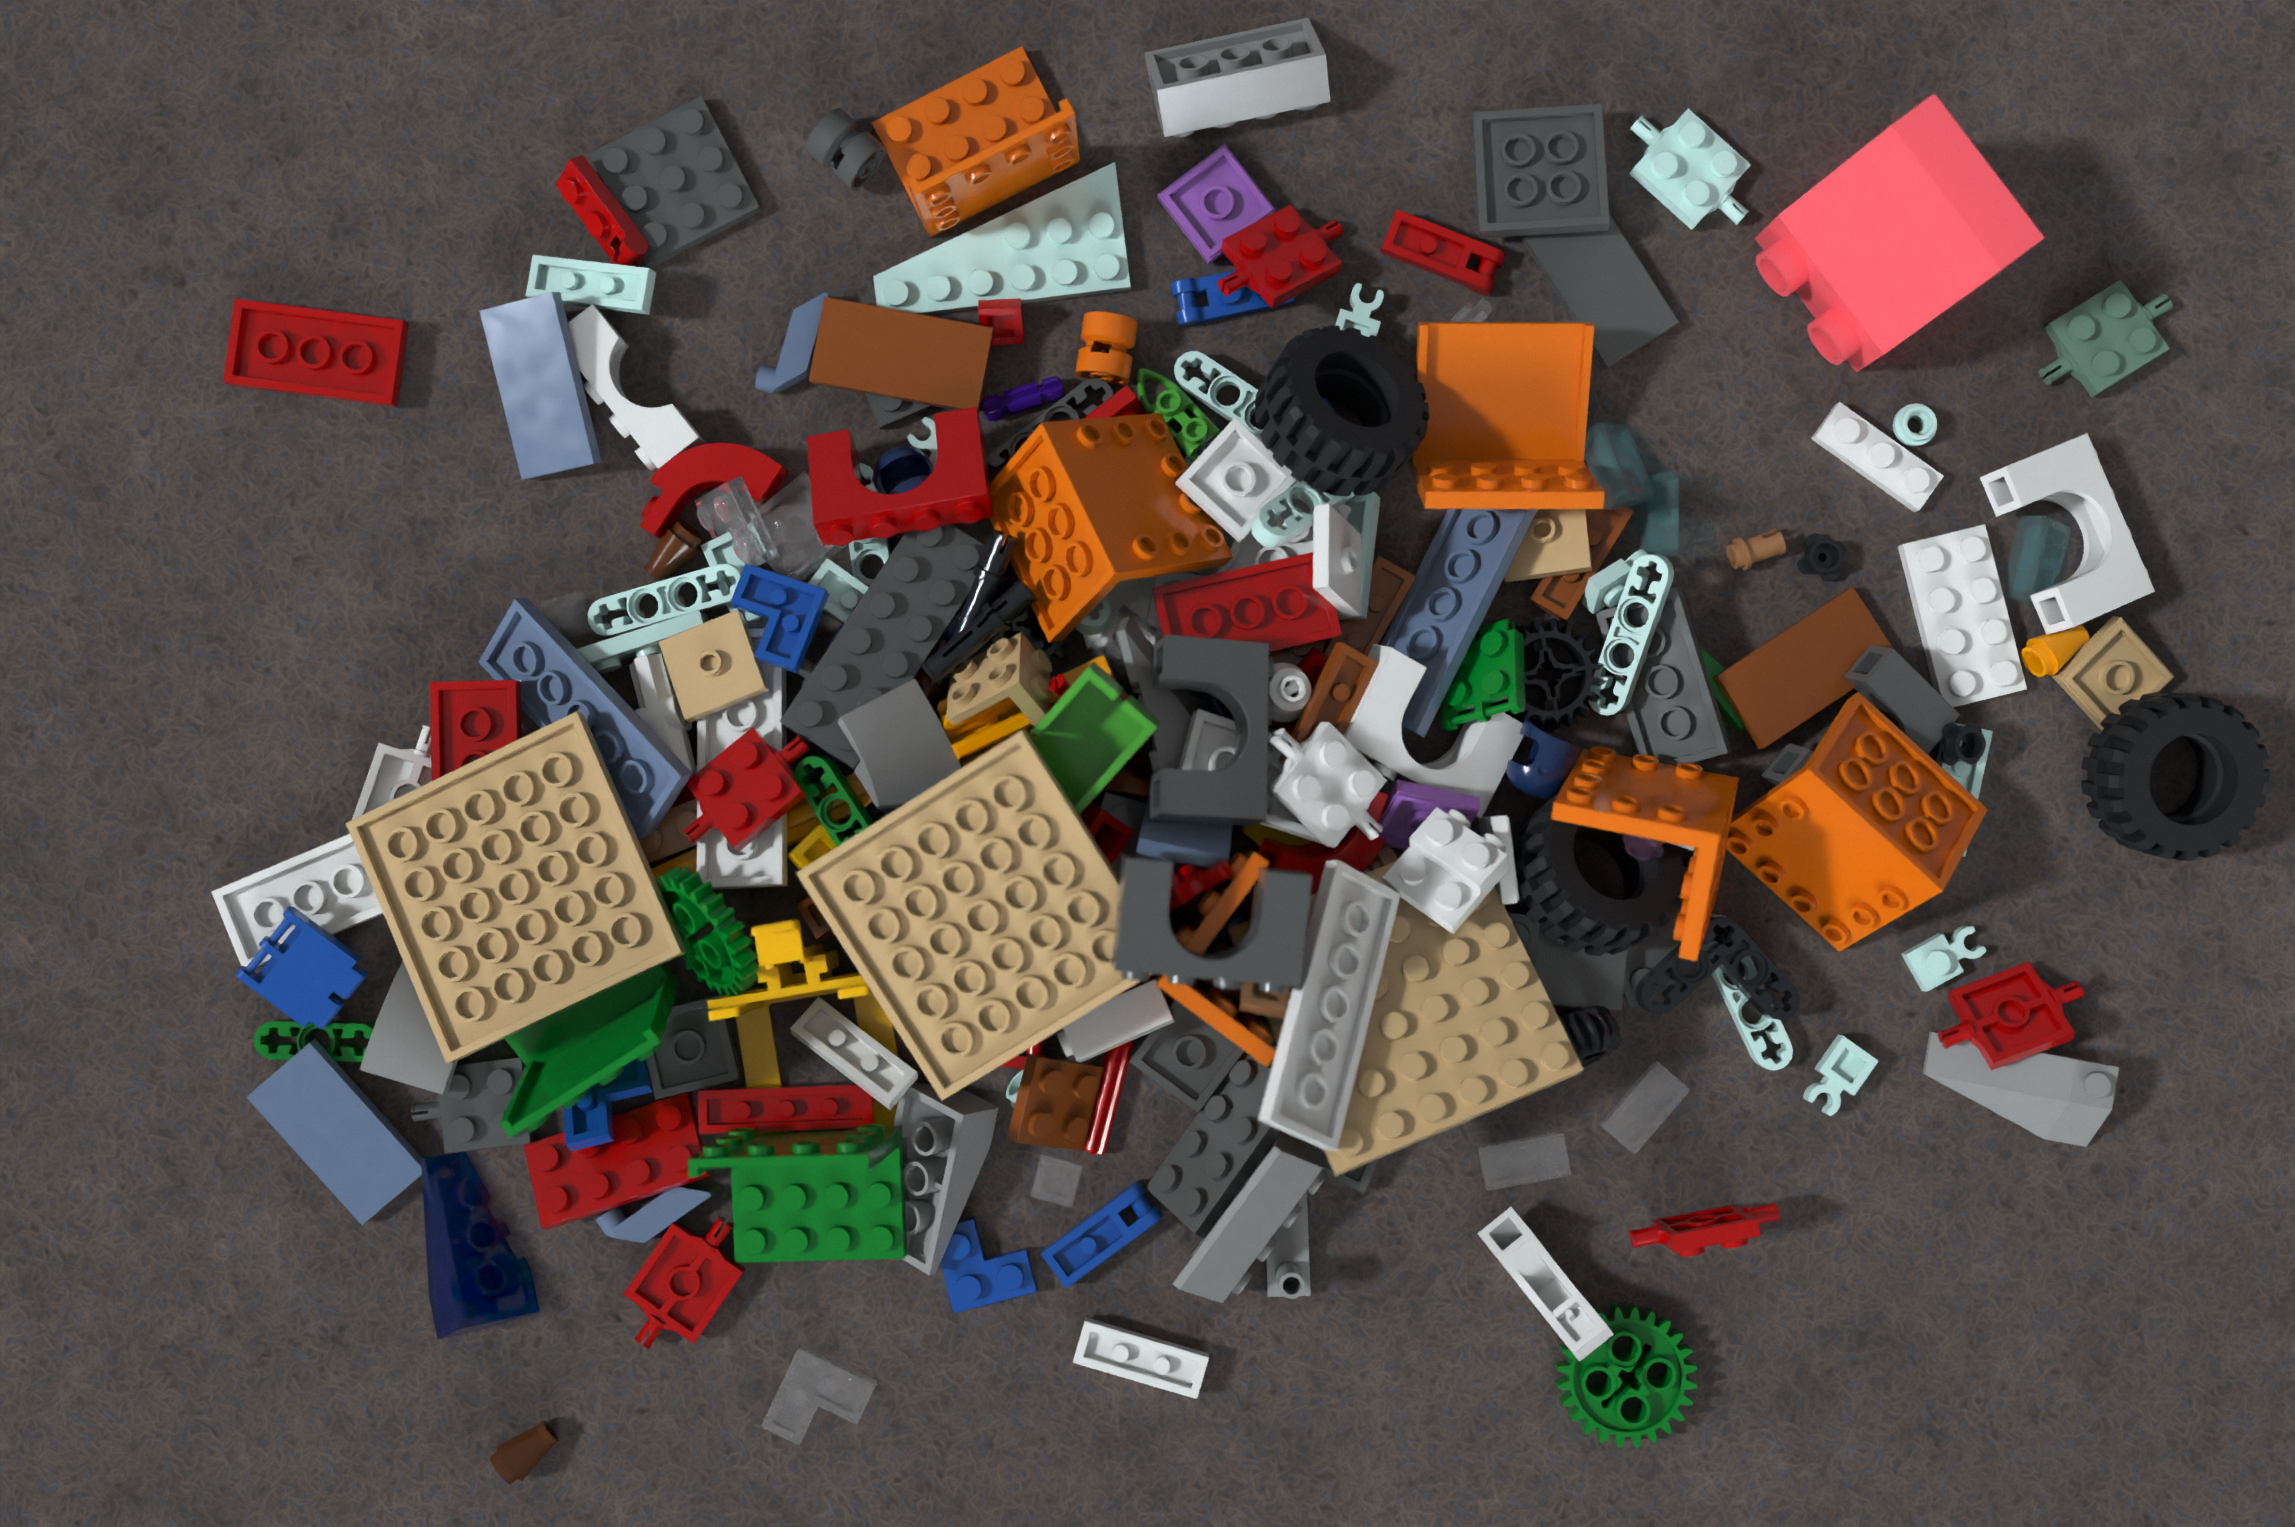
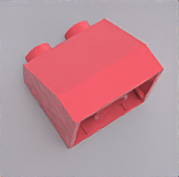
(1894, 236)

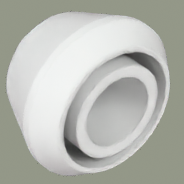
(1286, 707)

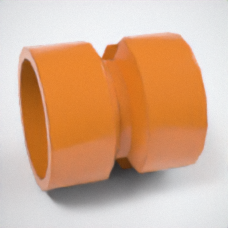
(1109, 333)

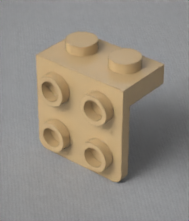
(1004, 670)

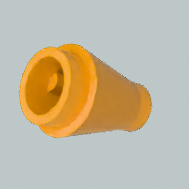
(2051, 652)

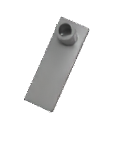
(1289, 1260)

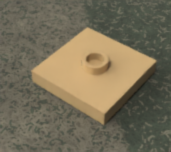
(1552, 546)
(713, 666)
(2111, 671)

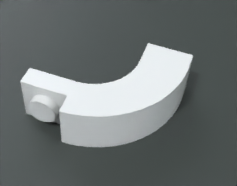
(1545, 1284)

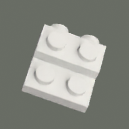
(1447, 868)

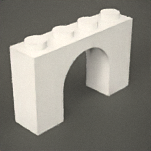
(2110, 565)
(1469, 767)
(1116, 1022)

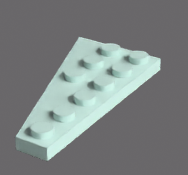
(1038, 252)

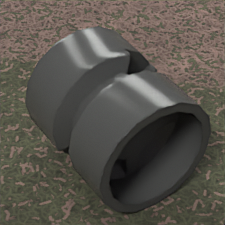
(840, 145)

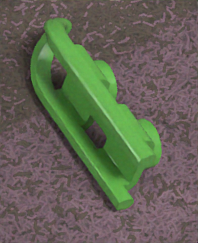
(1171, 406)

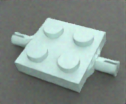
(1689, 169)

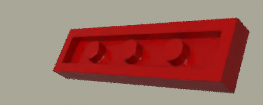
(784, 1108)

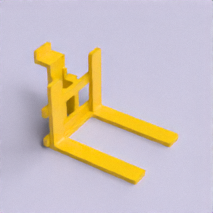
(776, 948)

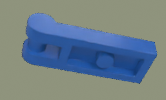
(1220, 307)
(1100, 1235)

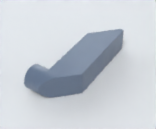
(797, 349)
(655, 1215)

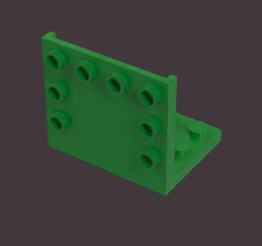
(587, 1046)
(813, 1192)

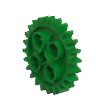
(723, 954)
(1657, 1397)

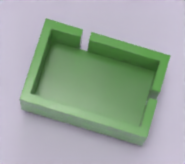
(1091, 735)

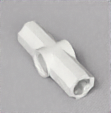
(660, 706)

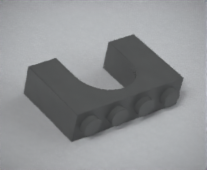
(1239, 678)
(1897, 693)
(1266, 955)

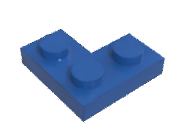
(791, 610)
(590, 1119)
(979, 1280)

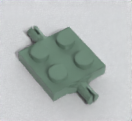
(2106, 338)

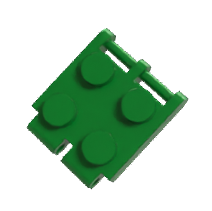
(1487, 675)

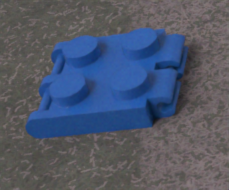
(304, 971)

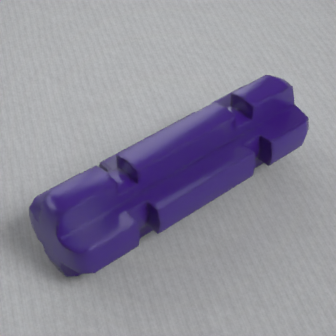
(1022, 398)

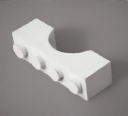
(658, 430)

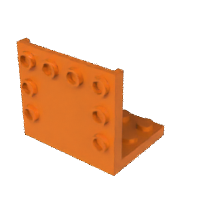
(978, 141)
(1505, 416)
(1097, 510)
(1660, 804)
(1858, 828)
(1212, 1004)

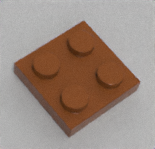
(1055, 1102)

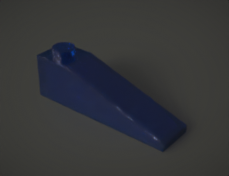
(469, 1262)

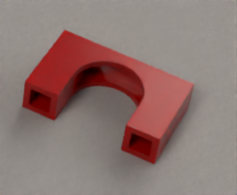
(951, 494)

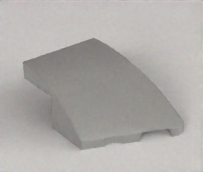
(899, 745)
(404, 1043)

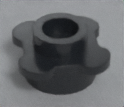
(1833, 551)
(1972, 743)

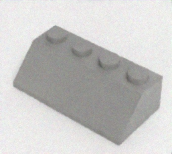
(1238, 77)
(1252, 1218)

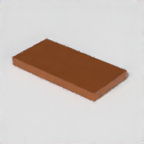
(901, 355)
(1800, 668)

